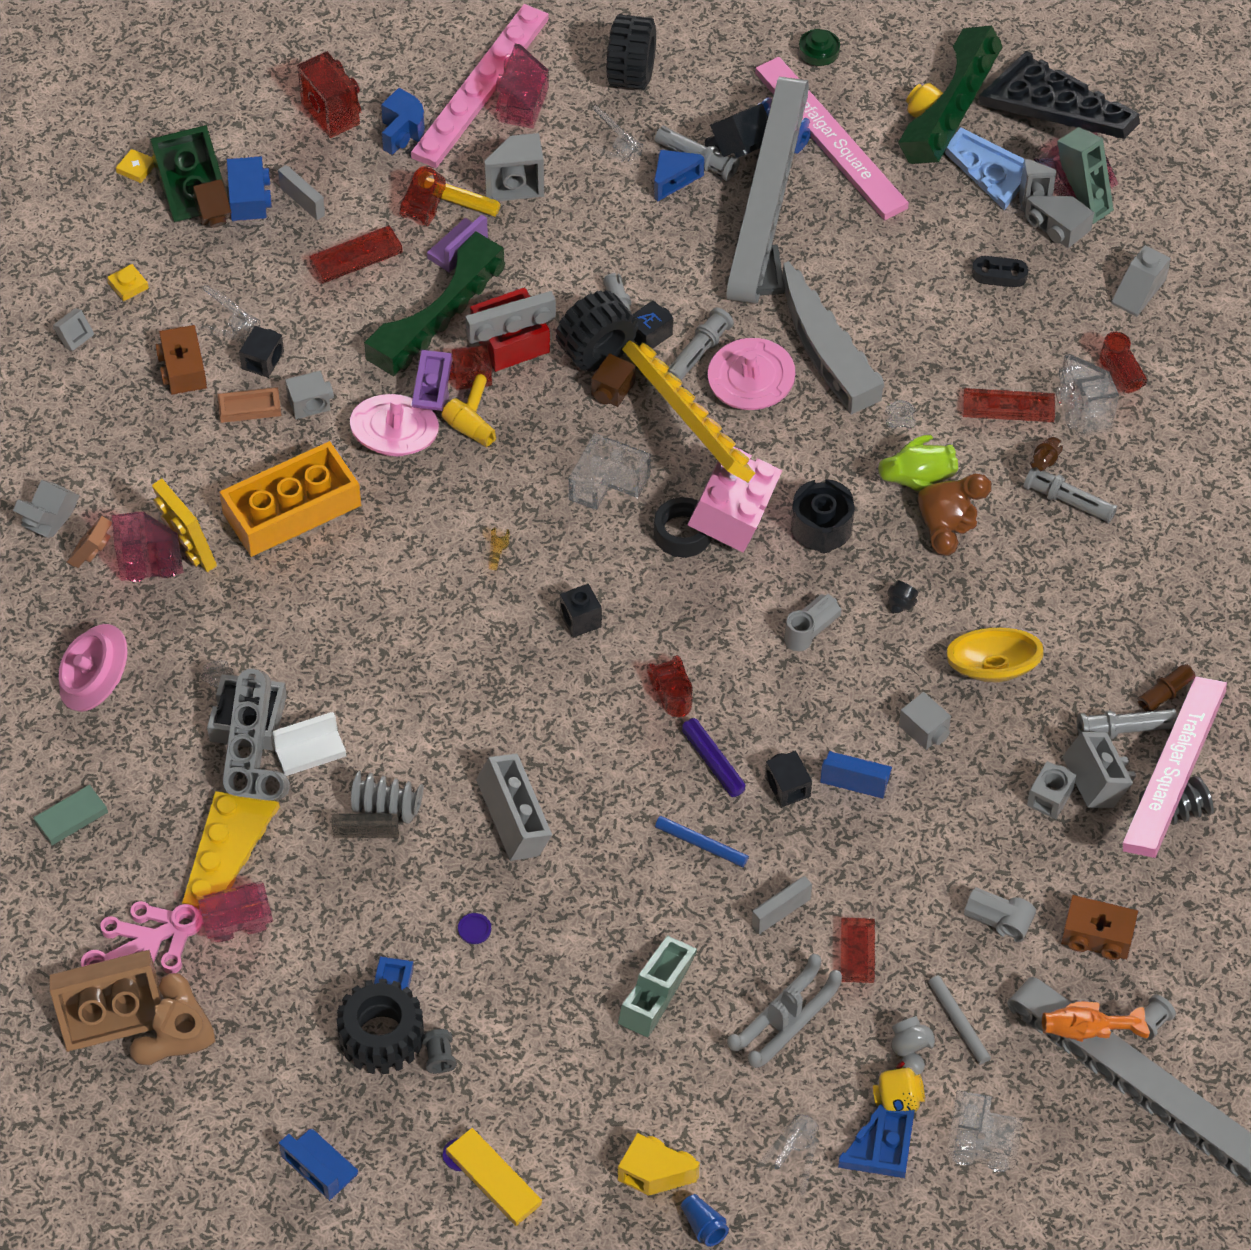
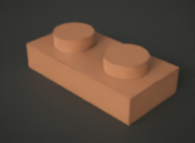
(91, 542)

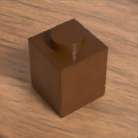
(212, 203)
(613, 380)

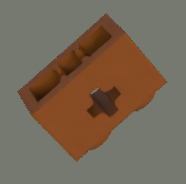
(182, 359)
(1088, 915)

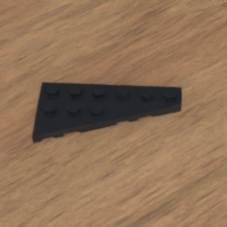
(1057, 97)

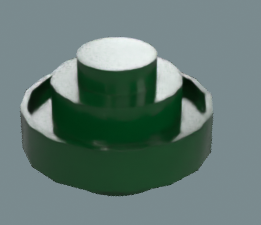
(819, 47)

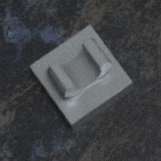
(73, 329)

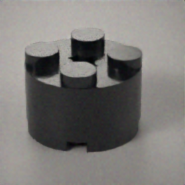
(822, 515)

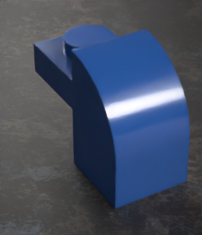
(404, 119)

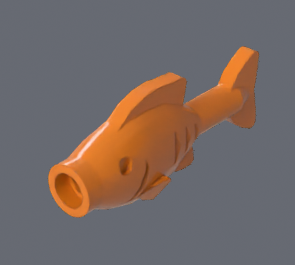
(1084, 1021)

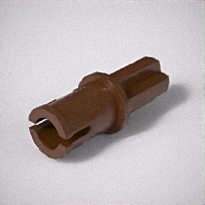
(1046, 453)
(1166, 688)

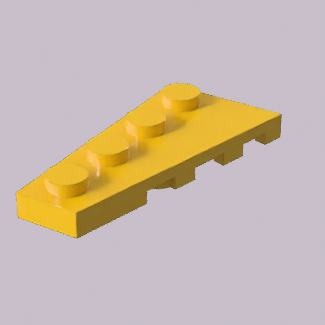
(227, 842)

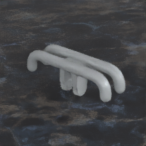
(786, 1014)

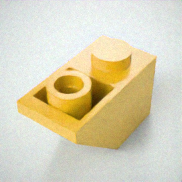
(656, 1168)

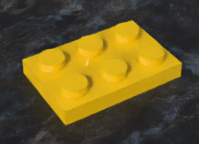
(182, 521)

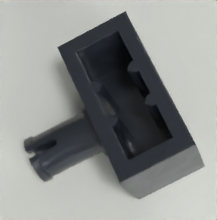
(740, 132)

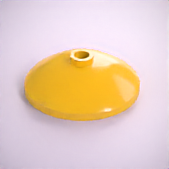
(995, 654)

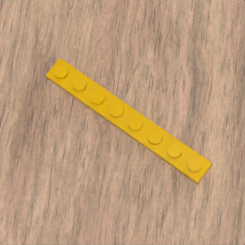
(691, 412)

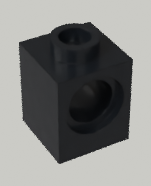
(261, 351)
(580, 610)
(788, 778)

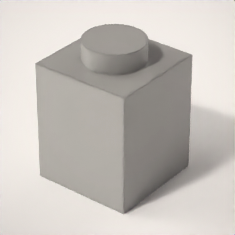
(925, 721)

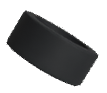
(677, 545)

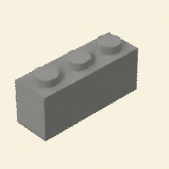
(513, 807)

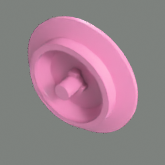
(751, 374)
(393, 426)
(92, 667)

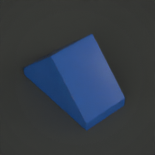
(676, 171)

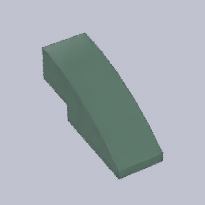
(656, 986)

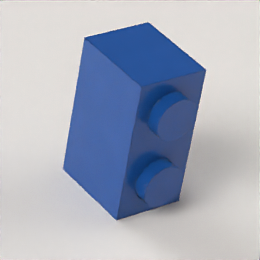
(247, 188)

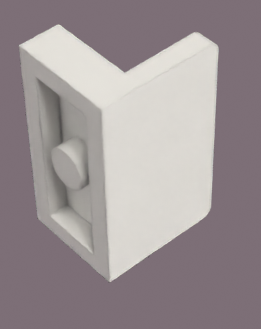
(308, 744)

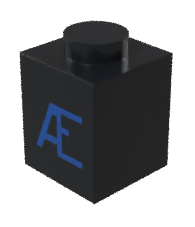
(654, 325)

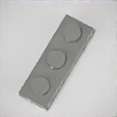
(510, 317)

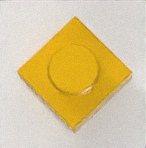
(127, 282)

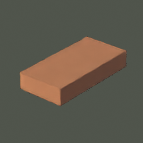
(249, 405)

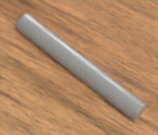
(959, 1019)

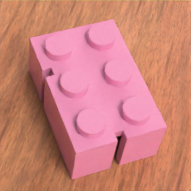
(732, 507)

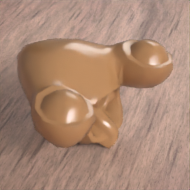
(178, 1022)

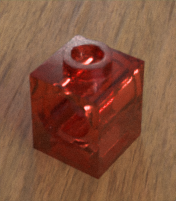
(468, 364)

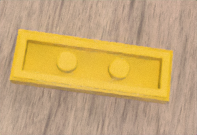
(493, 1176)

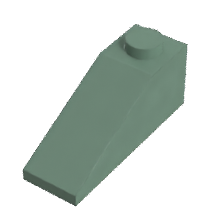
(1086, 170)

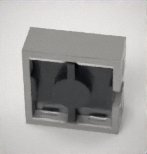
(221, 716)

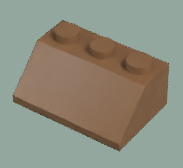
(106, 1000)

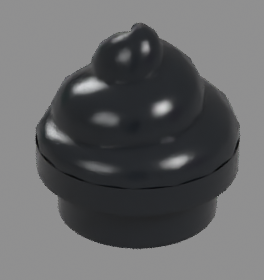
(899, 596)

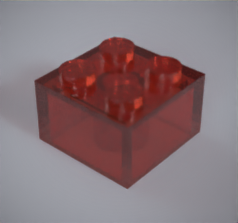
(329, 94)

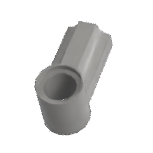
(810, 621)
(1008, 916)

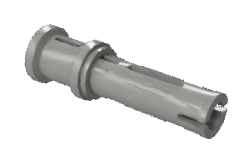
(713, 159)
(705, 337)
(1057, 488)
(1126, 723)

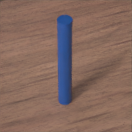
(701, 841)

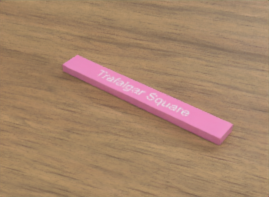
(841, 147)
(1174, 767)

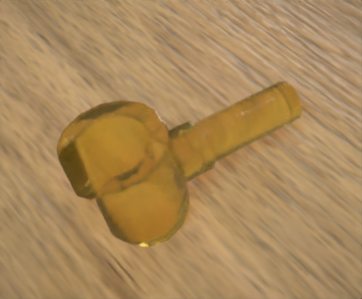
(498, 545)

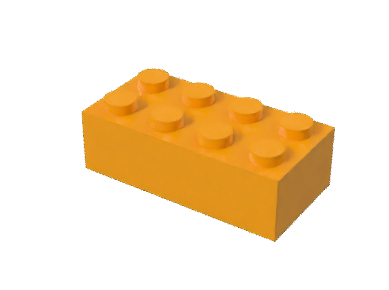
(290, 498)

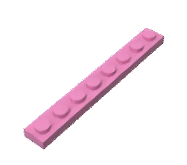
(477, 88)

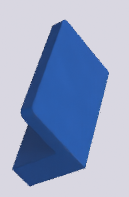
(855, 774)
(318, 1162)

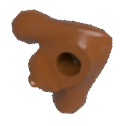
(948, 509)

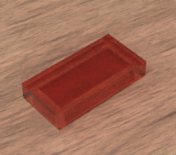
(857, 950)

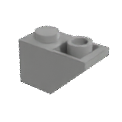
(1060, 217)

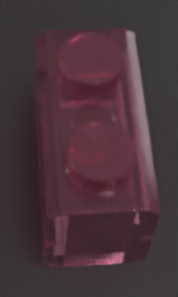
(234, 911)

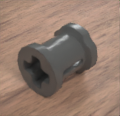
(439, 1051)

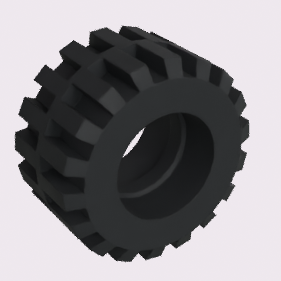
(631, 51)
(595, 328)
(385, 1049)

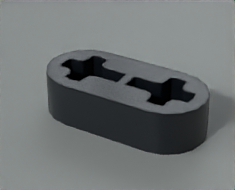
(1000, 271)

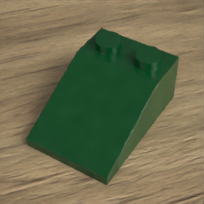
(181, 163)

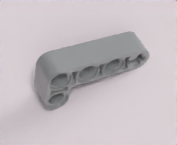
(255, 735)

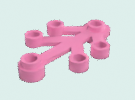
(150, 938)

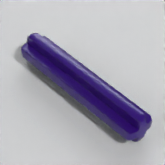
(713, 757)

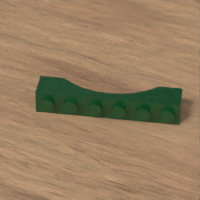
(932, 131)
(399, 341)

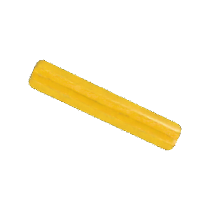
(468, 199)

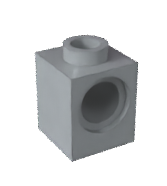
(309, 394)
(1047, 800)

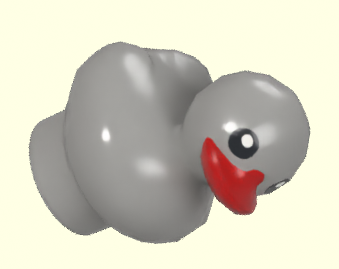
(911, 1038)

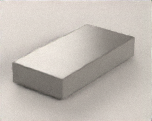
(301, 192)
(781, 904)

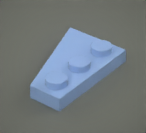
(988, 165)

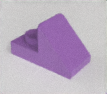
(432, 380)

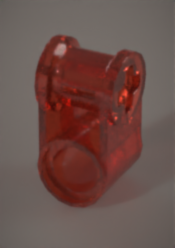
(422, 197)
(669, 682)

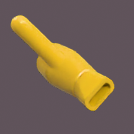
(465, 418)

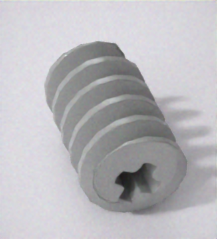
(385, 798)

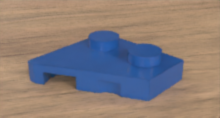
(881, 1144)

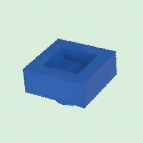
(394, 970)

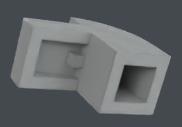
(48, 509)

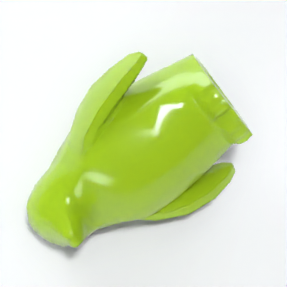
(919, 464)

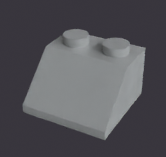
(515, 169)

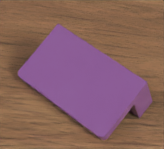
(445, 251)

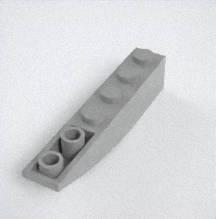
(830, 347)

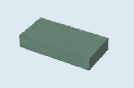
(70, 815)

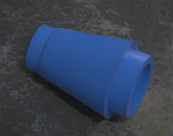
(704, 1221)

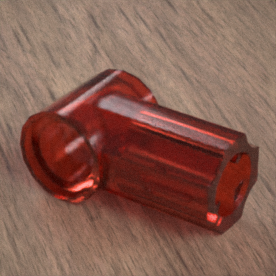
(1121, 362)

